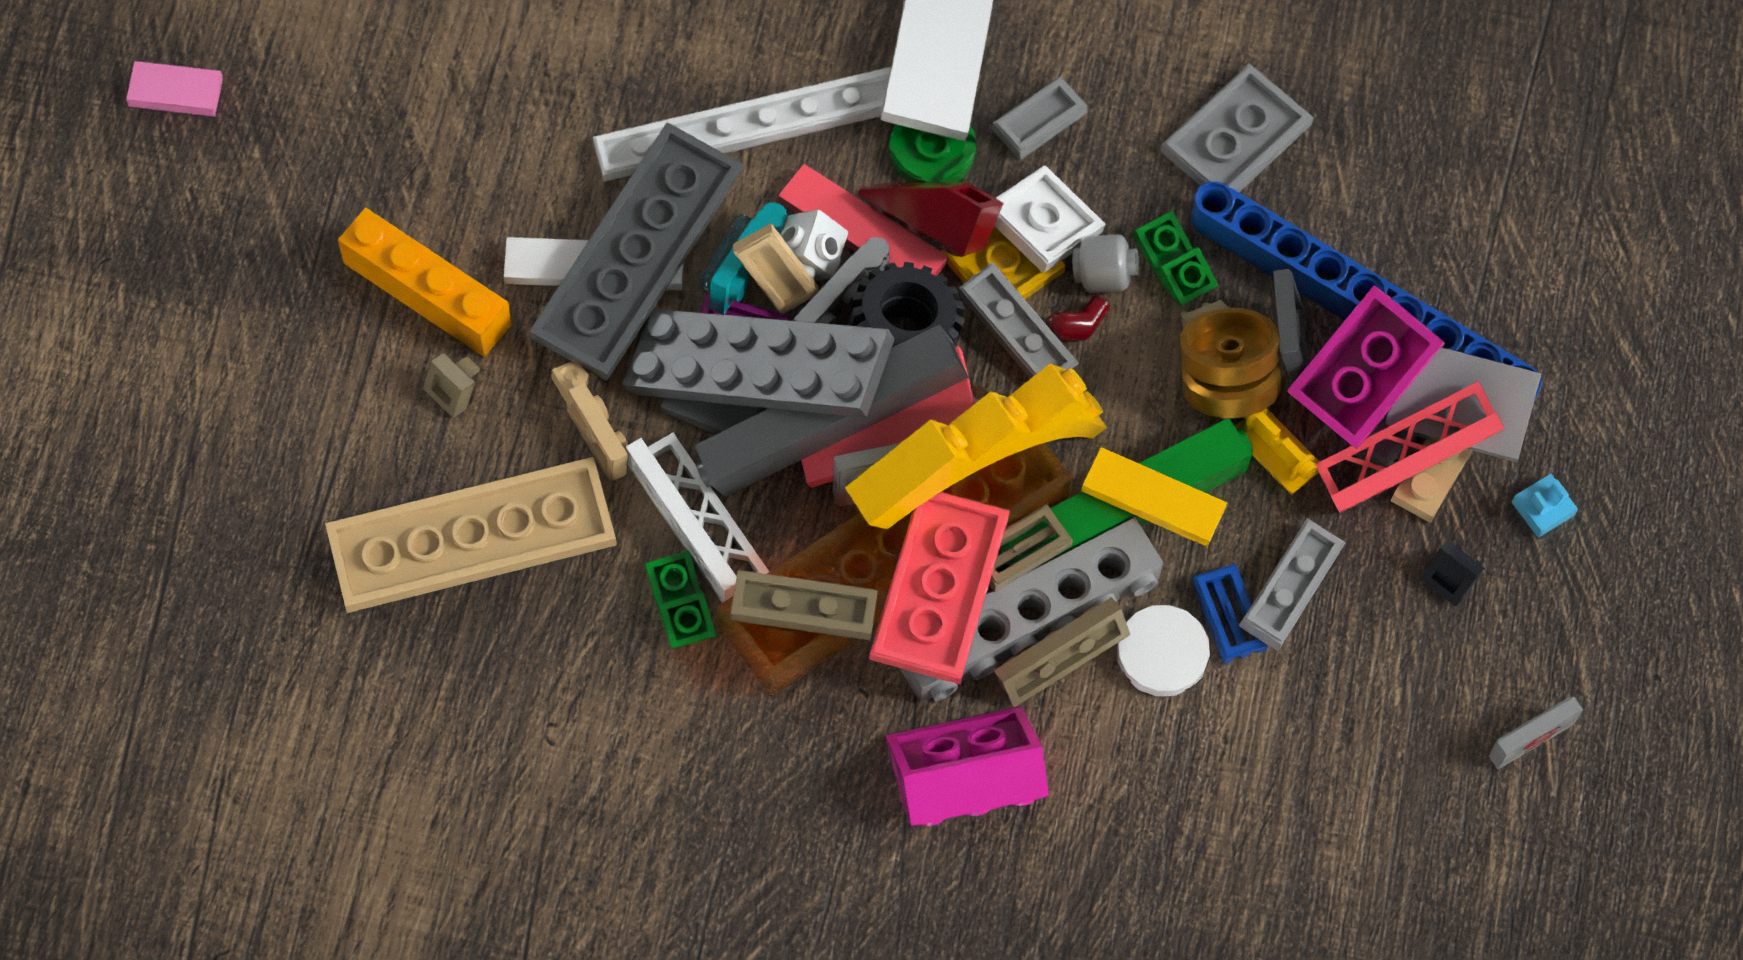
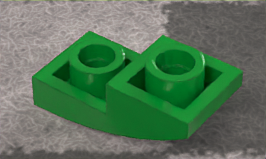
(1174, 260)
(680, 600)

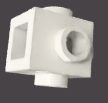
(815, 242)

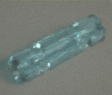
(737, 228)

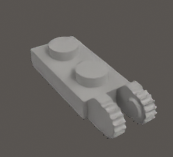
(845, 281)

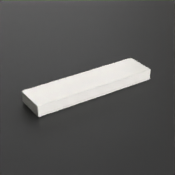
(548, 261)

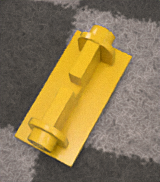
(1279, 450)

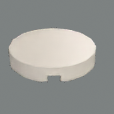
(1164, 650)

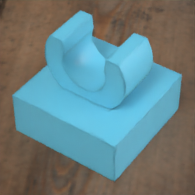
(1544, 505)

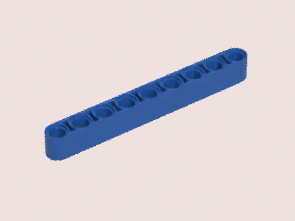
(1316, 257)

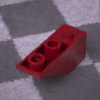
(948, 212)

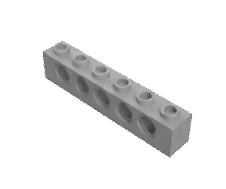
(1121, 547)

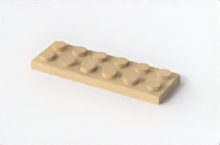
(470, 534)

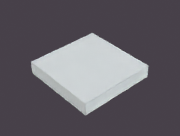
(1045, 219)

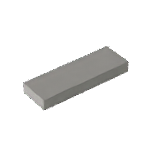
(1014, 322)
(1292, 584)

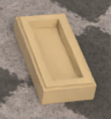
(775, 268)

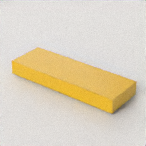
(1154, 497)

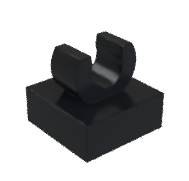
(1452, 573)

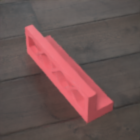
(1417, 462)

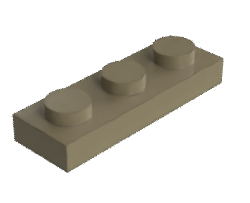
(804, 605)
(1062, 652)

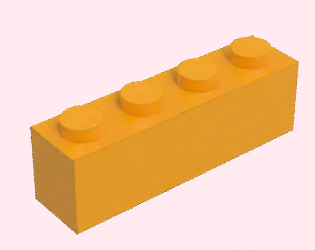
(425, 282)

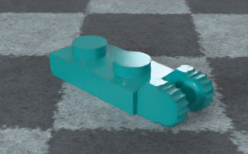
(732, 278)

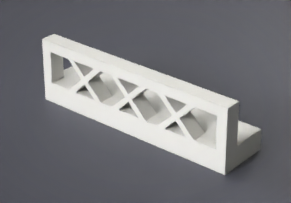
(689, 523)

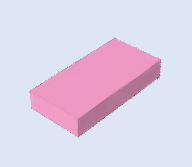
(174, 88)

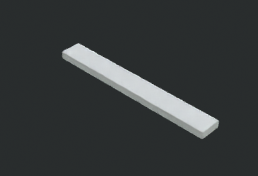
(753, 120)

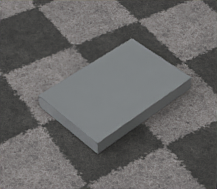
(1237, 131)
(1506, 387)

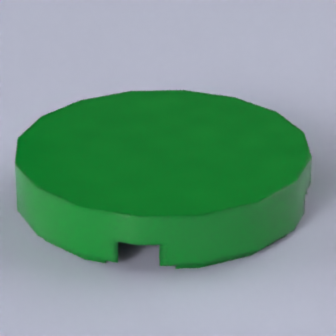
(930, 156)

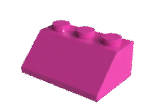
(1365, 366)
(968, 766)

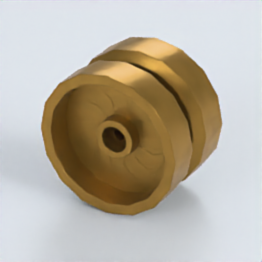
(1230, 362)

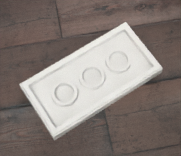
(937, 65)

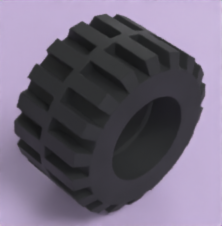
(907, 294)

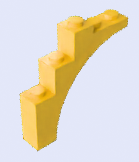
(994, 427)

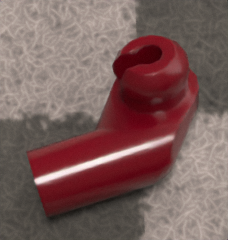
(1079, 325)

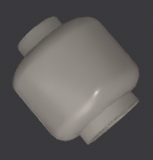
(1105, 263)

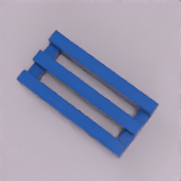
(1242, 648)

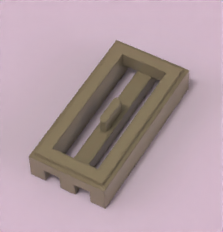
(1035, 559)

